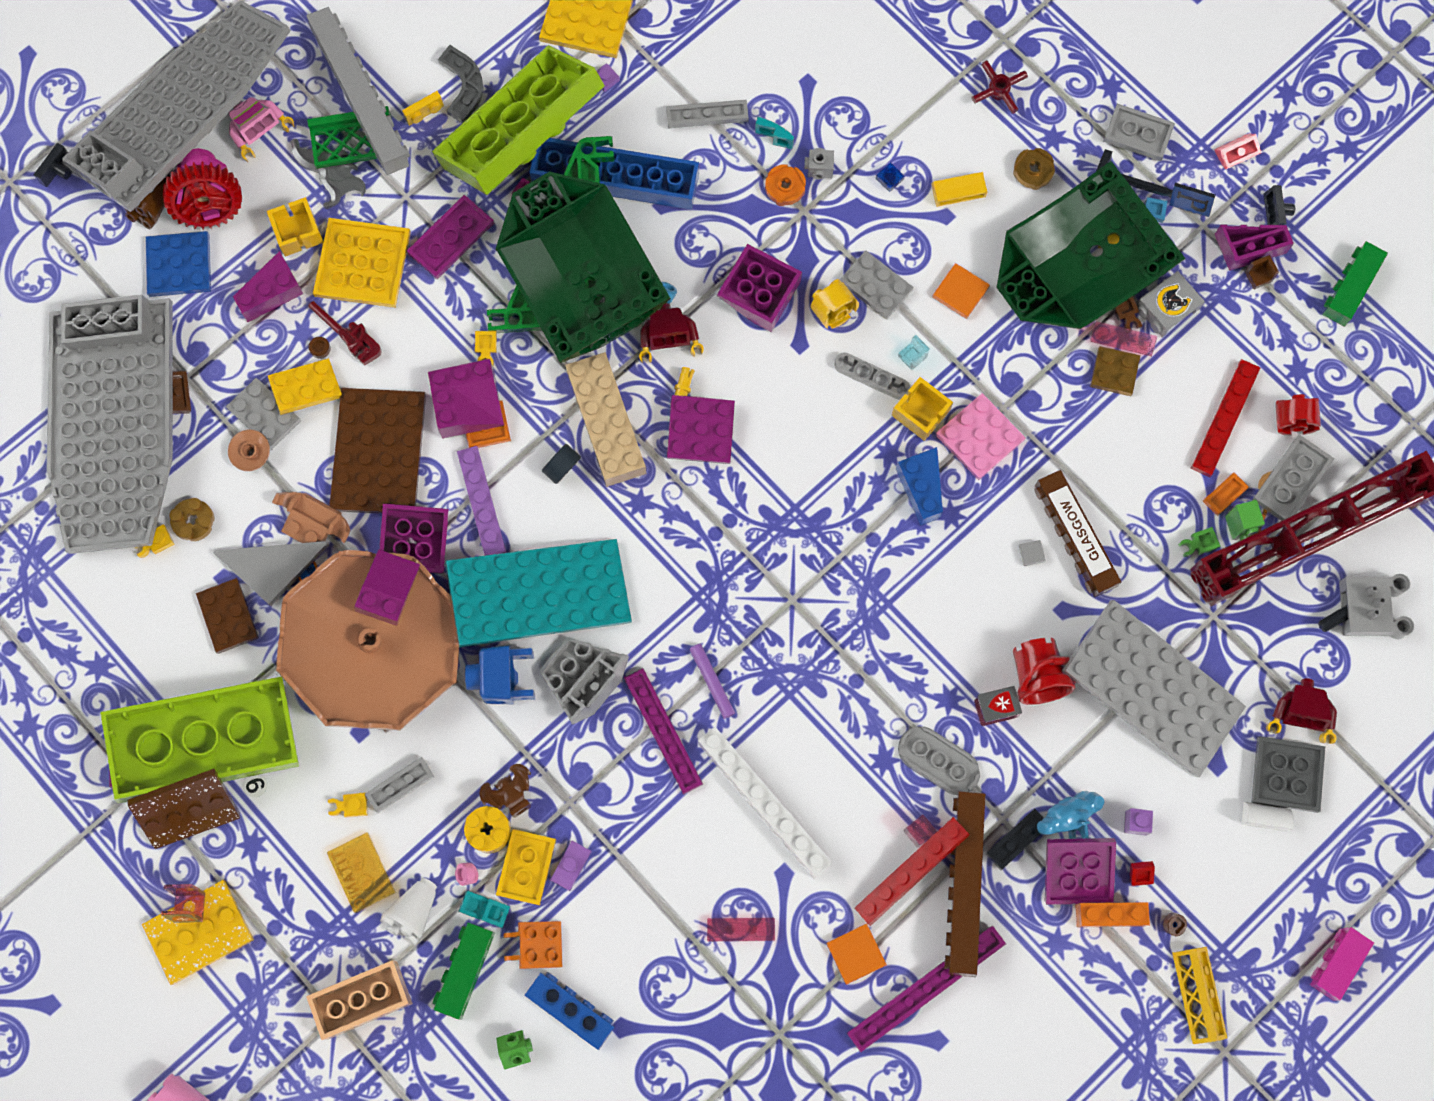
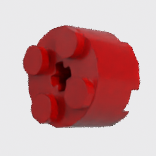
(1298, 415)

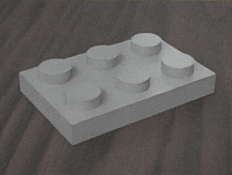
(1139, 132)
(876, 284)
(259, 412)

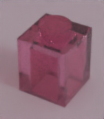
(920, 831)

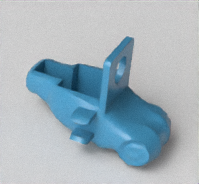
(1071, 815)

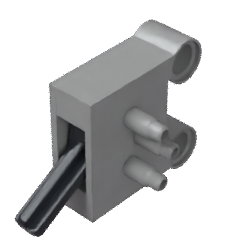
(1368, 607)

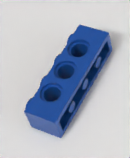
(538, 994)

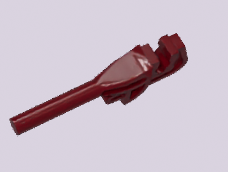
(353, 337)

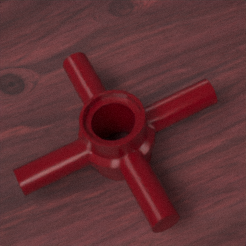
(1001, 80)

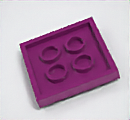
(700, 429)
(1080, 871)

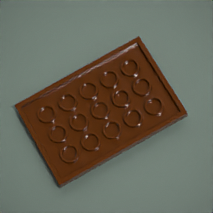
(377, 449)

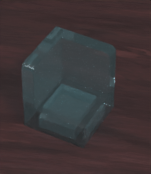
(914, 353)

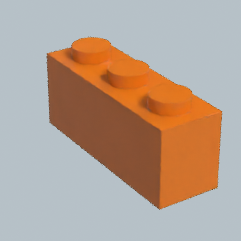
(1112, 914)

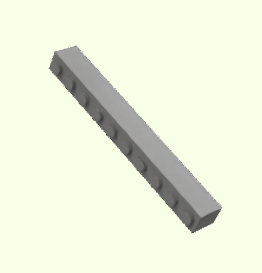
(358, 91)

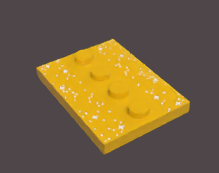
(195, 945)

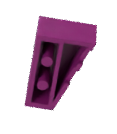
(1247, 244)
(267, 289)

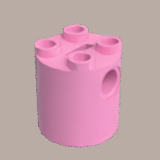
(177, 1090)

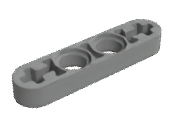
(870, 379)

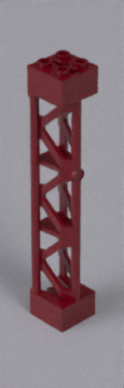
(1410, 483)

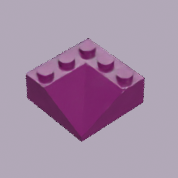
(760, 287)
(465, 398)
(417, 533)

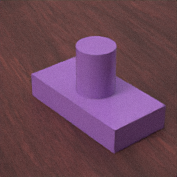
(571, 865)

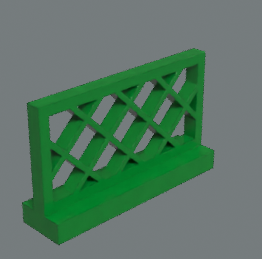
(335, 124)

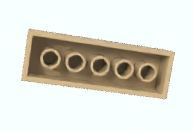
(606, 419)

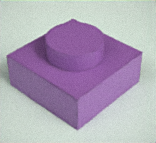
(608, 76)

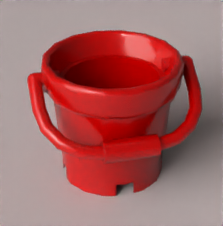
(1041, 672)

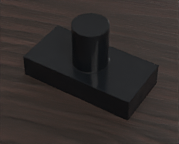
(53, 166)
(1275, 207)

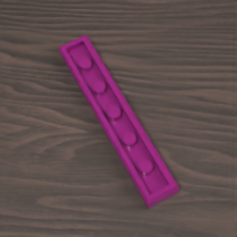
(663, 731)

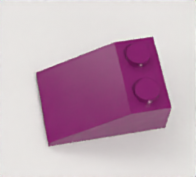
(387, 587)

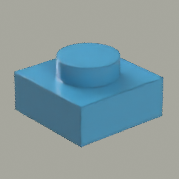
(1157, 208)

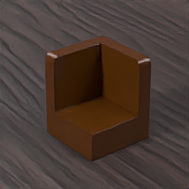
(1261, 272)

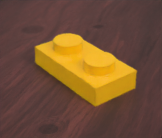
(423, 108)

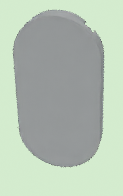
(938, 760)

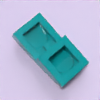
(780, 135)
(484, 909)

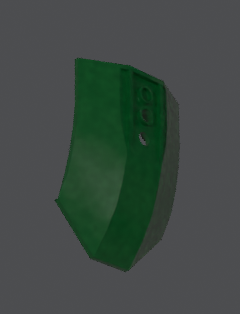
(556, 239)
(1048, 259)

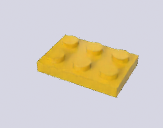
(304, 386)
(526, 867)

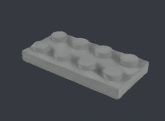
(1293, 478)

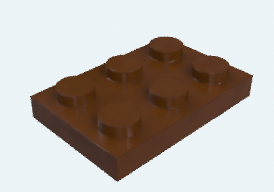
(227, 615)

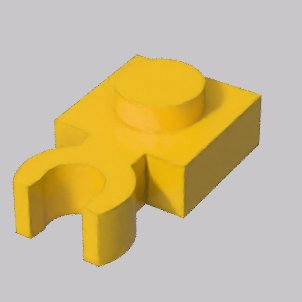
(486, 344)
(161, 541)
(352, 805)

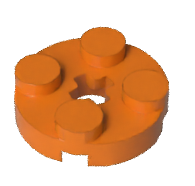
(790, 175)

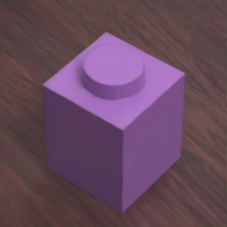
(1138, 821)

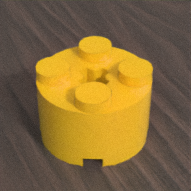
(834, 304)
(477, 822)

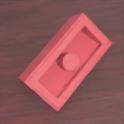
(1238, 150)

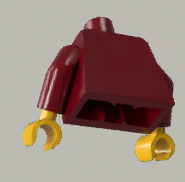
(668, 329)
(1307, 709)

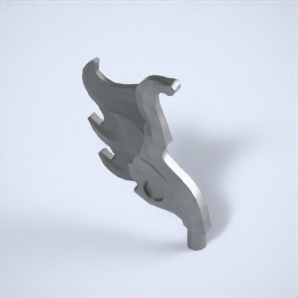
(335, 179)

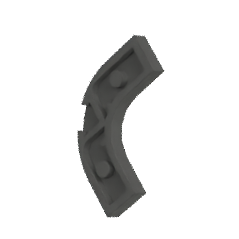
(471, 80)

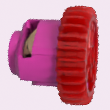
(202, 191)

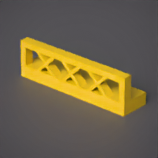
(1207, 994)

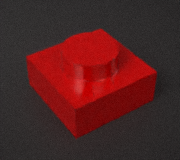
(1142, 873)

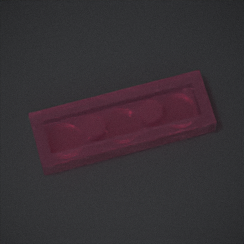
(1123, 338)
(740, 929)

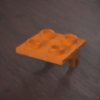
(538, 945)

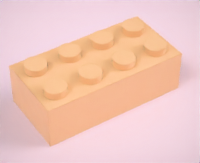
(359, 1000)

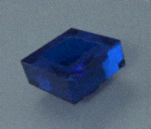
(890, 177)

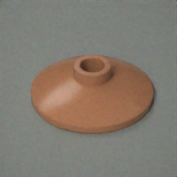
(241, 445)

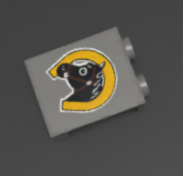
(1169, 303)

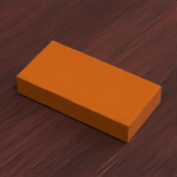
(1225, 493)

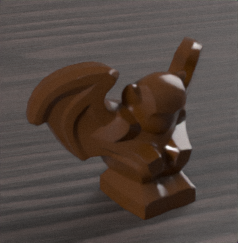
(509, 792)

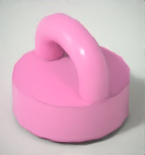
(466, 874)

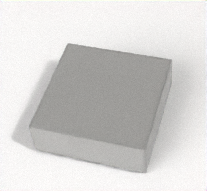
(1032, 553)

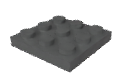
(1288, 774)

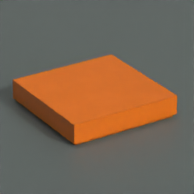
(961, 291)
(490, 436)
(856, 954)

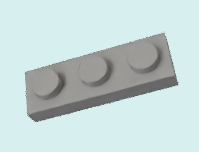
(399, 785)

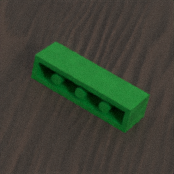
(1354, 284)
(464, 971)

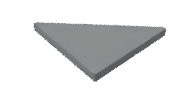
(271, 568)

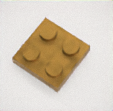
(1115, 371)

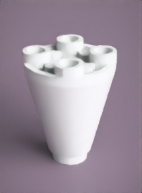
(411, 911)

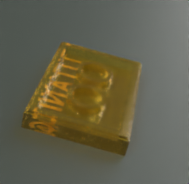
(361, 872)

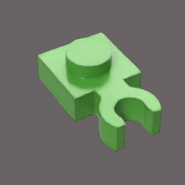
(1202, 541)

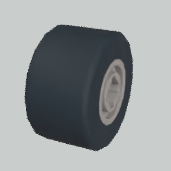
(561, 463)

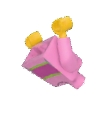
(252, 120)

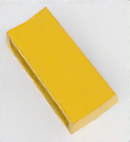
(959, 189)

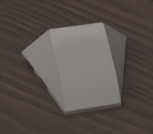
(583, 677)

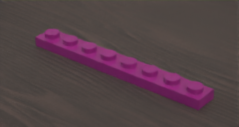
(917, 995)

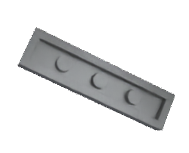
(707, 113)

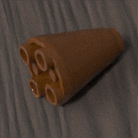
(150, 207)

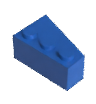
(922, 484)

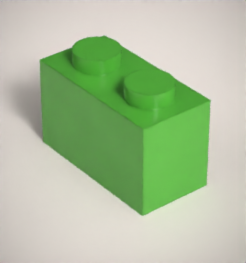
(1244, 520)

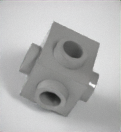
(820, 163)

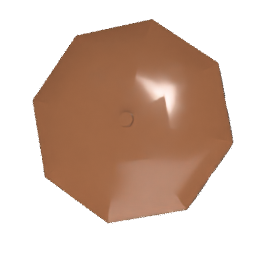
(359, 667)

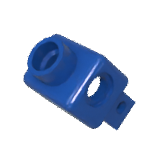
(497, 676)

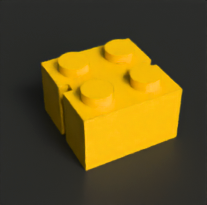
(295, 230)
(923, 410)

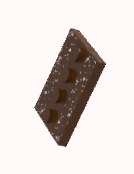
(184, 808)

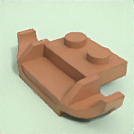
(310, 518)

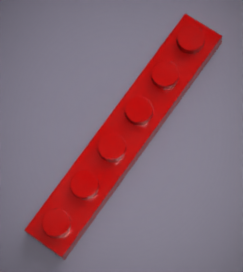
(1225, 418)
(911, 871)

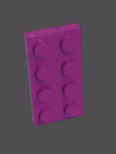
(450, 237)

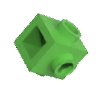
(514, 1049)

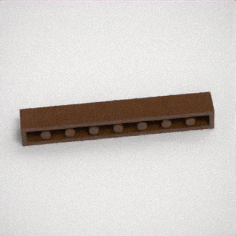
(966, 887)

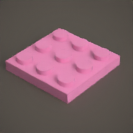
(980, 436)

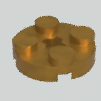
(1031, 179)
(181, 514)

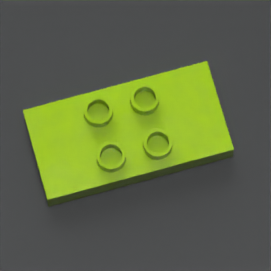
(518, 119)
(231, 729)

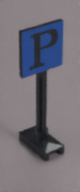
(1181, 195)

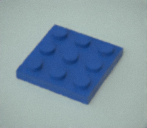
(178, 264)

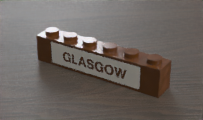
(1077, 534)

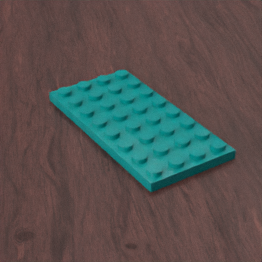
(538, 592)

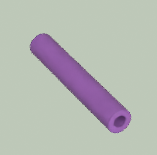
(712, 681)

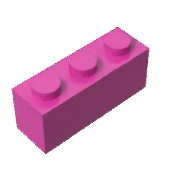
(1341, 963)

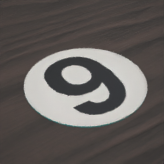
(255, 785)

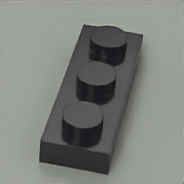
(1015, 840)

